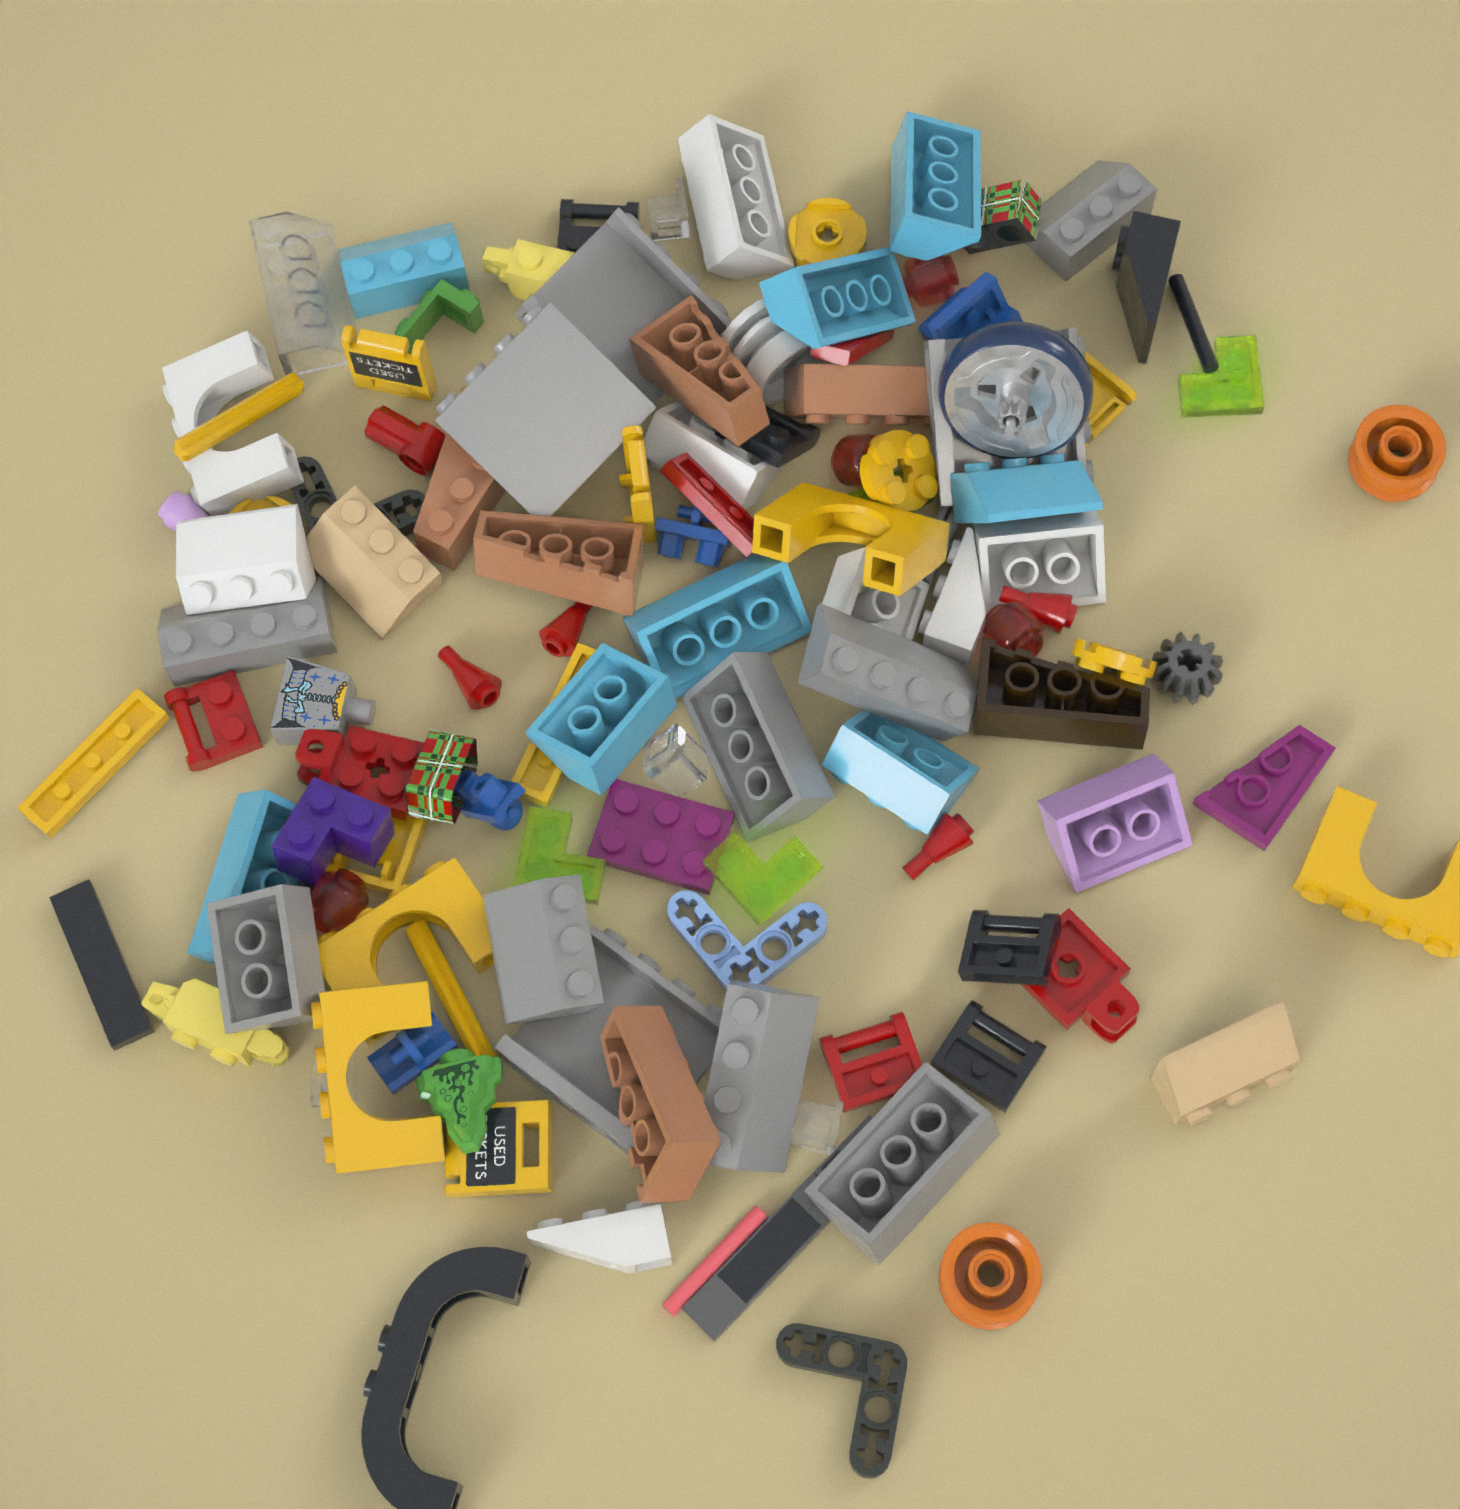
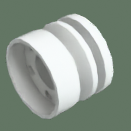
(766, 350)

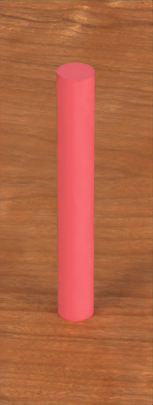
(715, 1260)

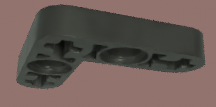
(325, 494)
(862, 1370)

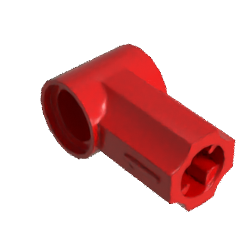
(413, 443)

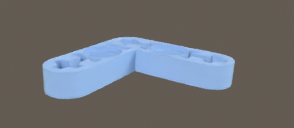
(736, 955)

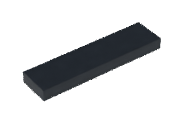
(101, 965)

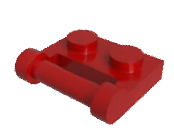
(227, 717)
(876, 1075)

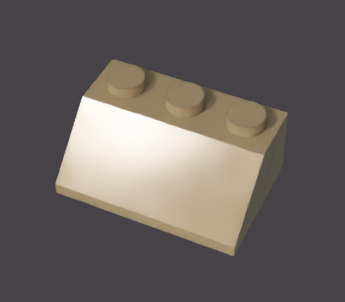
(370, 562)
(1227, 1066)

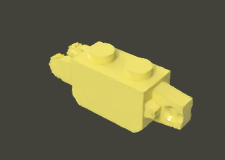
(524, 266)
(197, 1018)

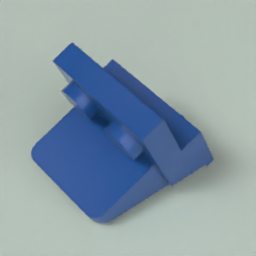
(969, 310)

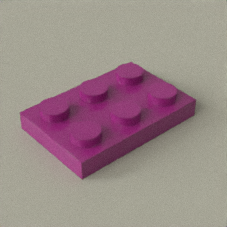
(659, 835)

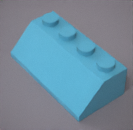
(934, 187)
(839, 298)
(733, 610)
(244, 859)

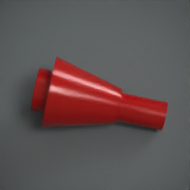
(1050, 608)
(564, 631)
(476, 684)
(945, 840)

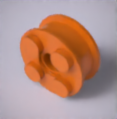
(1401, 430)
(983, 1305)

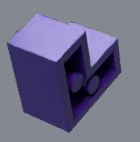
(328, 823)

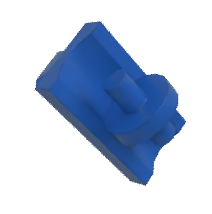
(674, 534)
(490, 799)
(411, 1053)

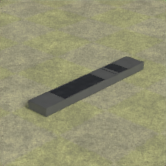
(761, 1257)

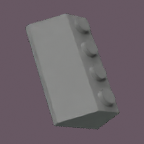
(244, 638)
(887, 675)
(757, 745)
(759, 1074)
(903, 1162)

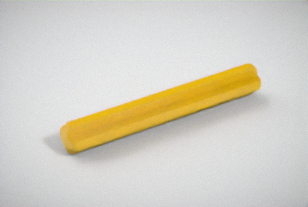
(238, 417)
(448, 989)

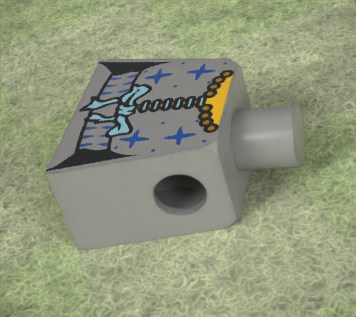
(316, 699)

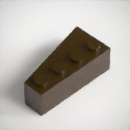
(1055, 702)

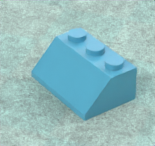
(401, 269)
(1022, 490)
(603, 717)
(899, 769)

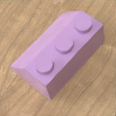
(1115, 822)

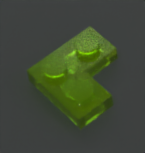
(1230, 391)
(545, 853)
(758, 885)

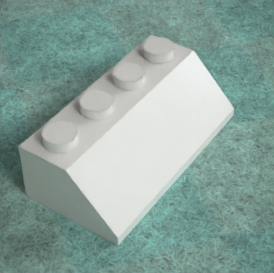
(734, 200)

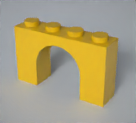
(898, 543)
(1335, 877)
(440, 898)
(358, 1138)

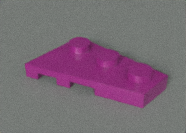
(1268, 788)

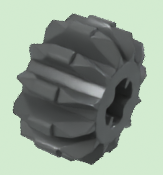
(1194, 657)

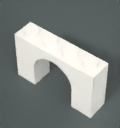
(197, 392)

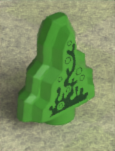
(462, 1094)

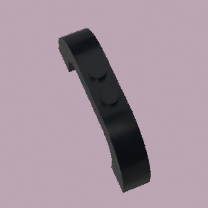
(405, 1348)

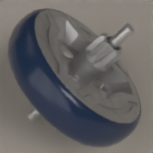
(1005, 357)

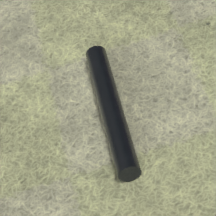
(1193, 324)

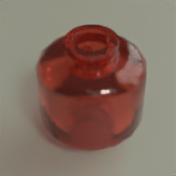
(930, 280)
(847, 458)
(1014, 627)
(338, 900)

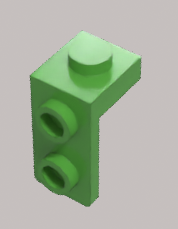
(445, 300)

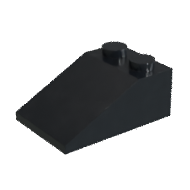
(1143, 265)

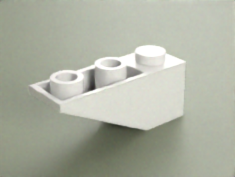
(960, 609)
(620, 1241)

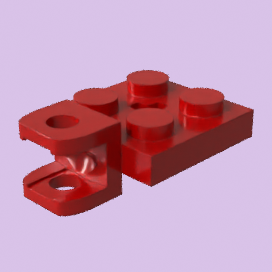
(349, 764)
(1094, 990)

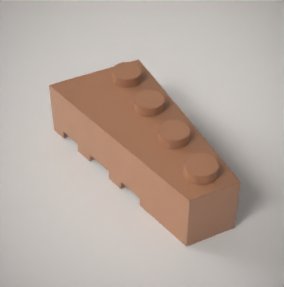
(700, 372)
(856, 393)
(453, 504)
(563, 556)
(659, 1102)

